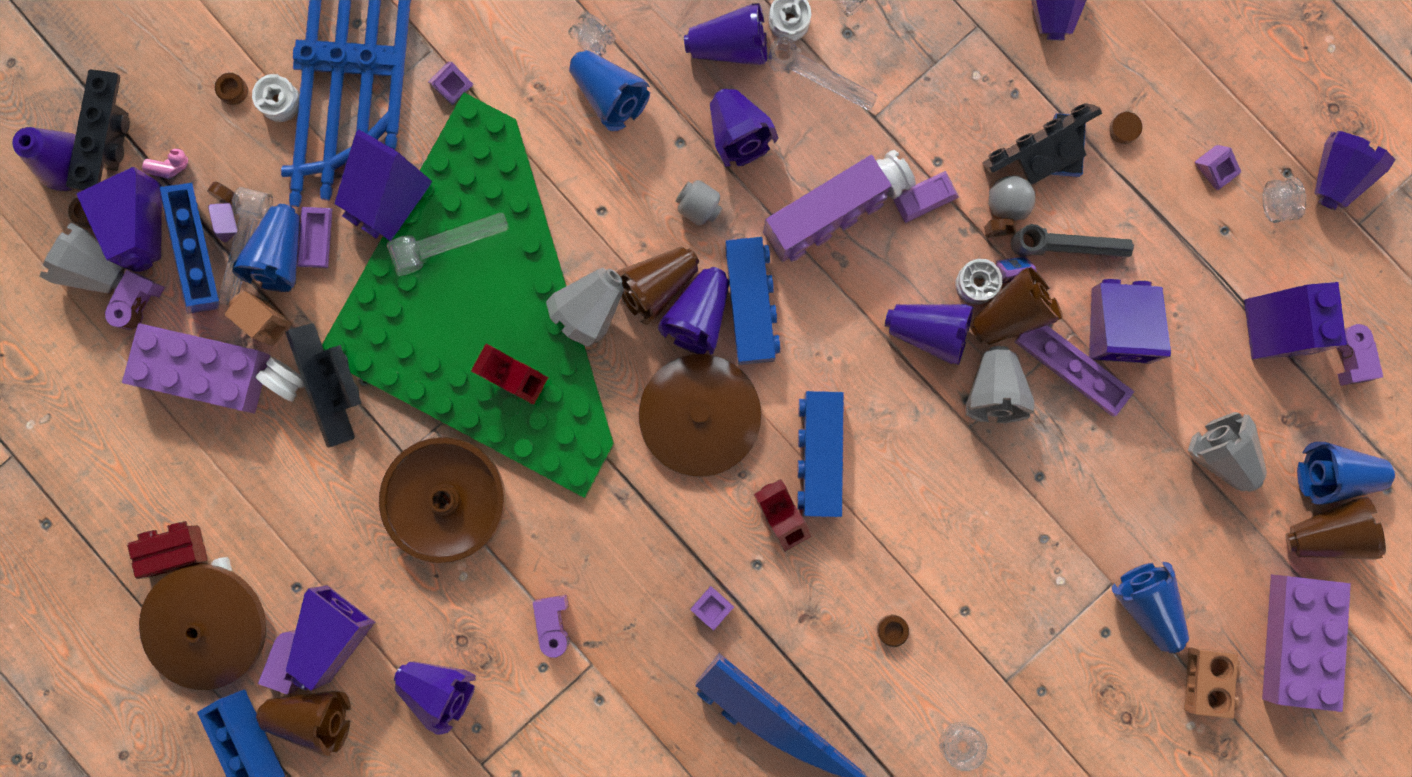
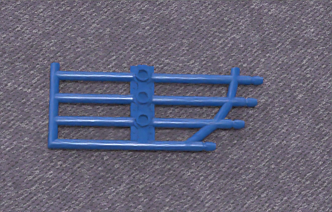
(343, 58)

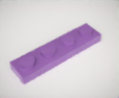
(1076, 368)

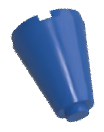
(609, 89)
(272, 251)
(1339, 473)
(1155, 604)

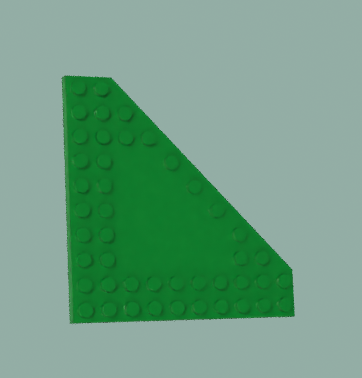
(428, 327)

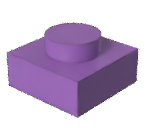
(712, 608)

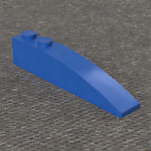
(768, 718)

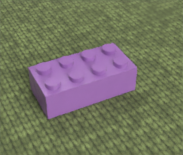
(826, 209)
(195, 368)
(1306, 643)

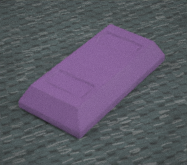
(926, 197)
(314, 237)

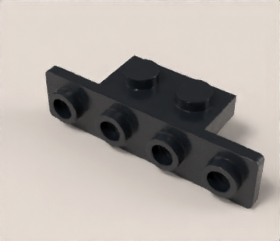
(98, 132)
(1048, 149)
(326, 383)

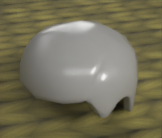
(1012, 198)

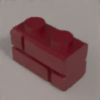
(167, 551)

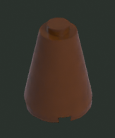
(657, 281)
(1017, 309)
(1340, 533)
(308, 720)

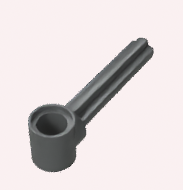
(1068, 243)

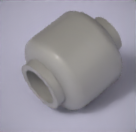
(699, 202)

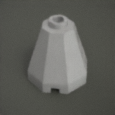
(80, 263)
(587, 306)
(1000, 389)
(1231, 451)

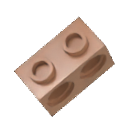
(257, 318)
(1201, 683)

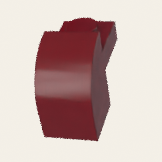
(509, 374)
(782, 515)

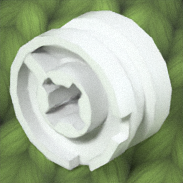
(796, 26)
(288, 98)
(897, 173)
(978, 269)
(280, 379)

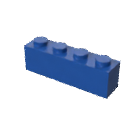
(189, 248)
(750, 300)
(822, 454)
(238, 738)

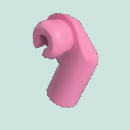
(169, 168)

